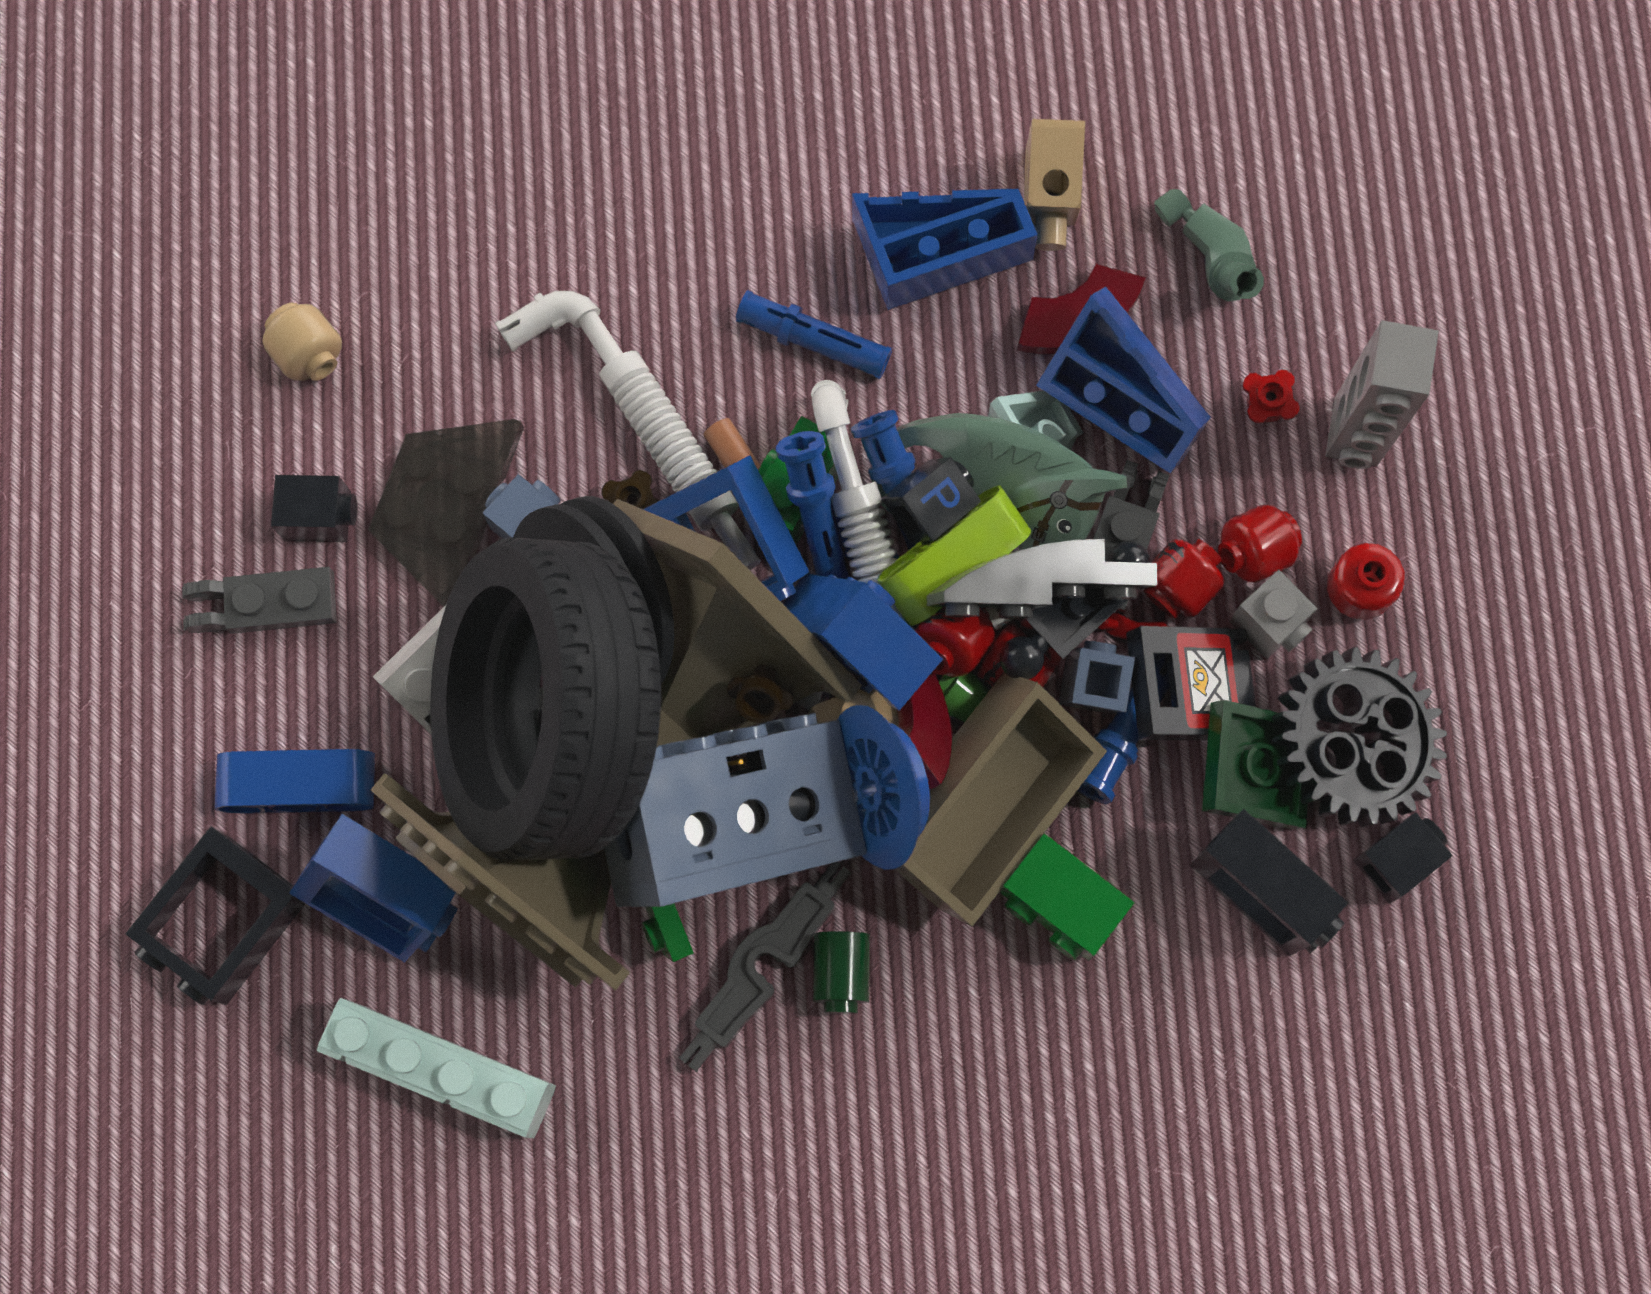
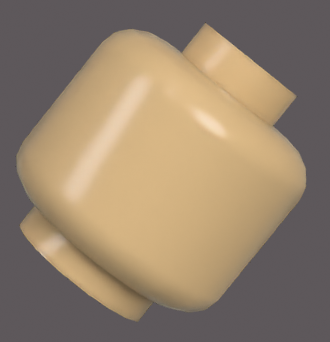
(302, 342)

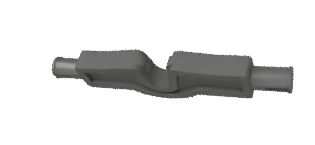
(746, 988)

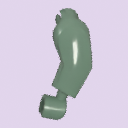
(1226, 248)

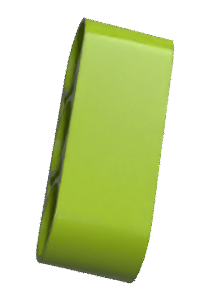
(979, 536)

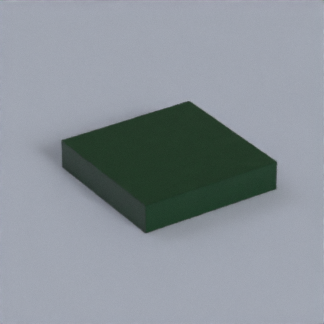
(1244, 769)

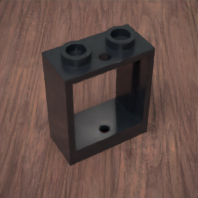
(1271, 886)
(253, 945)

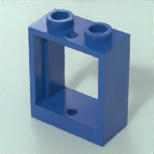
(759, 512)
(376, 890)

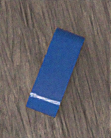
(294, 781)

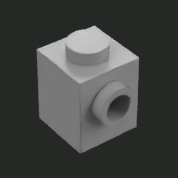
(1275, 615)

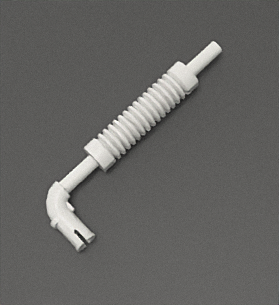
(642, 403)
(856, 502)

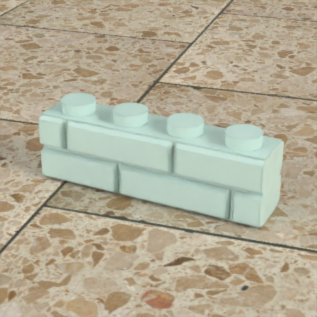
(436, 1068)

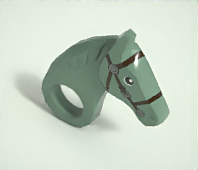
(1043, 479)

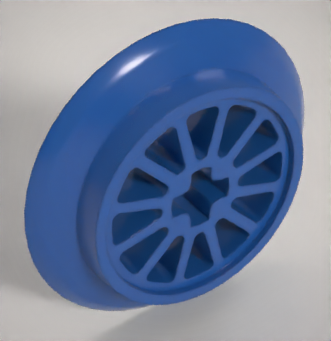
(886, 784)

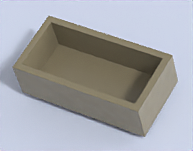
(1003, 789)

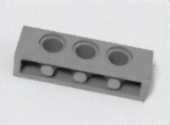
(1381, 394)

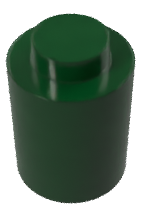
(841, 970)

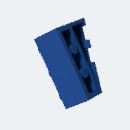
(941, 240)
(1124, 384)
(864, 634)

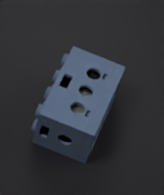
(726, 830)

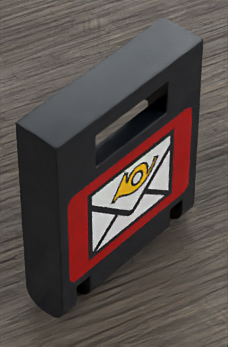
(1200, 671)

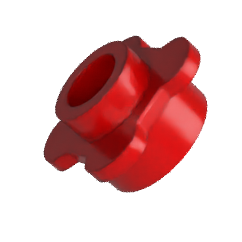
(1265, 410)

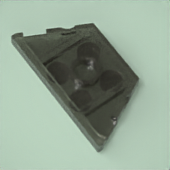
(437, 499)

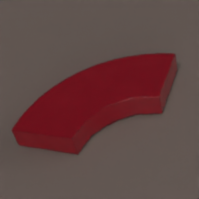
(1052, 318)
(929, 727)

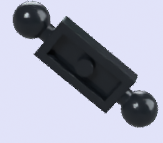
(1065, 623)

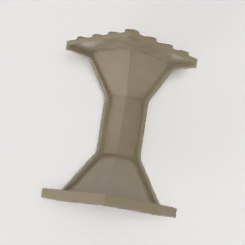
(721, 631)

